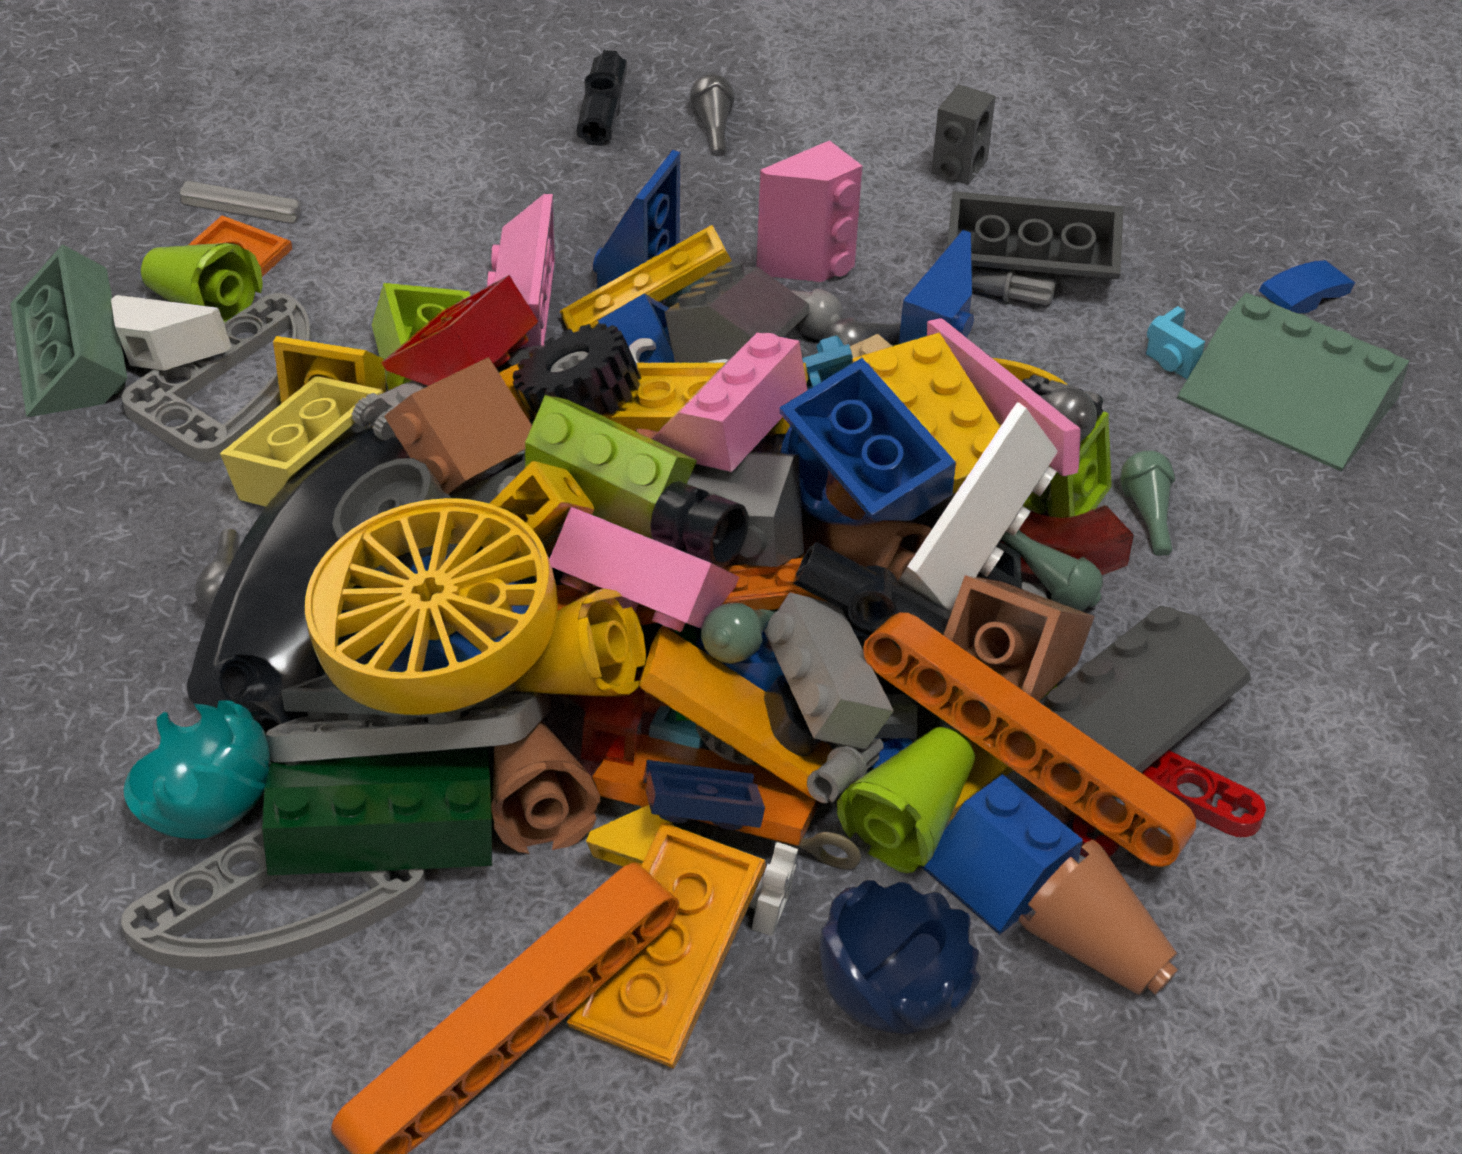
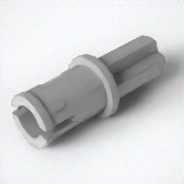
(1012, 286)
(842, 769)

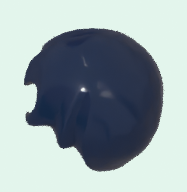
(897, 957)

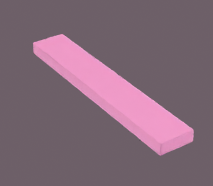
(1003, 390)

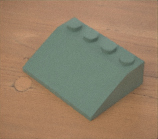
(1295, 381)

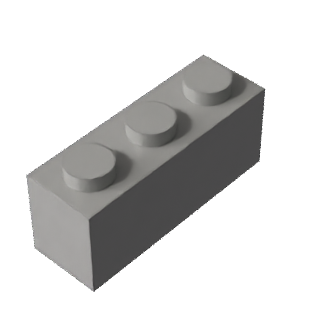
(827, 671)

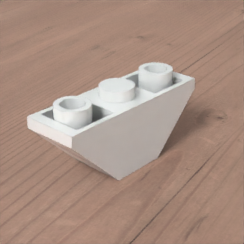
(167, 333)

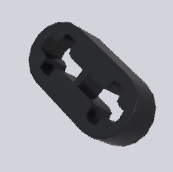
(787, 719)

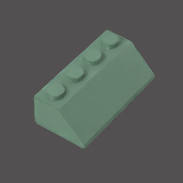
(67, 336)

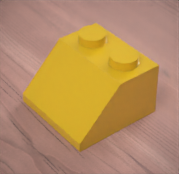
(303, 360)

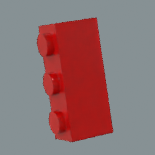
(469, 331)

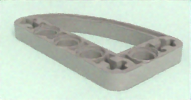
(169, 398)
(337, 737)
(169, 949)

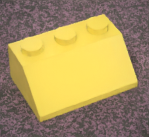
(292, 437)

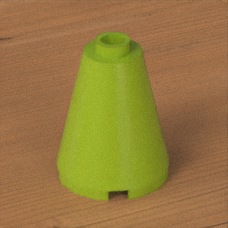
(204, 276)
(909, 799)

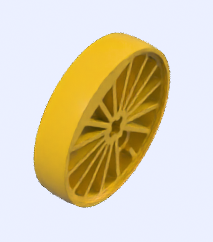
(452, 596)

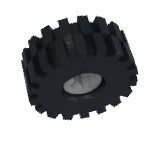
(581, 366)

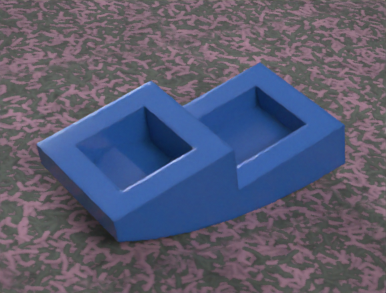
(1305, 285)

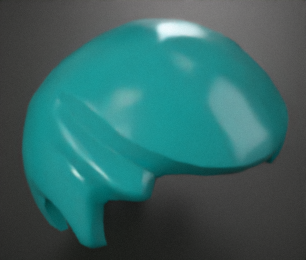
(201, 773)

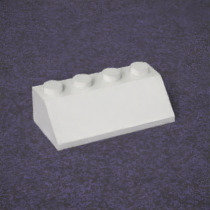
(983, 510)

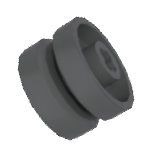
(384, 489)

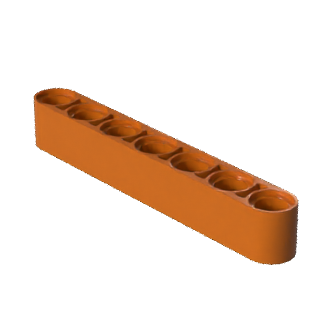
(1054, 744)
(506, 1016)

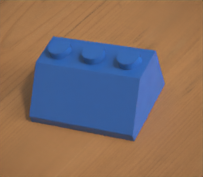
(872, 444)

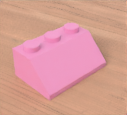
(809, 215)
(738, 403)
(640, 569)

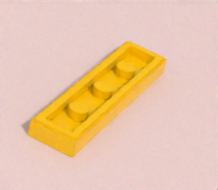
(656, 278)

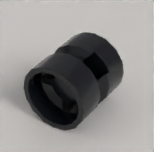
(699, 523)

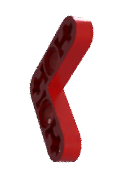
(1171, 771)

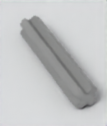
(240, 202)

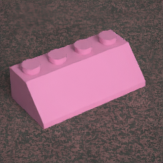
(529, 258)

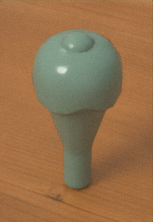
(1148, 481)
(1068, 579)
(734, 631)

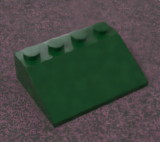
(378, 813)

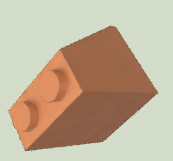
(462, 426)
(1018, 633)

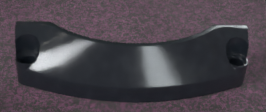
(257, 622)

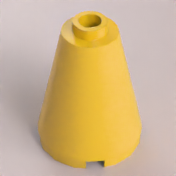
(590, 651)

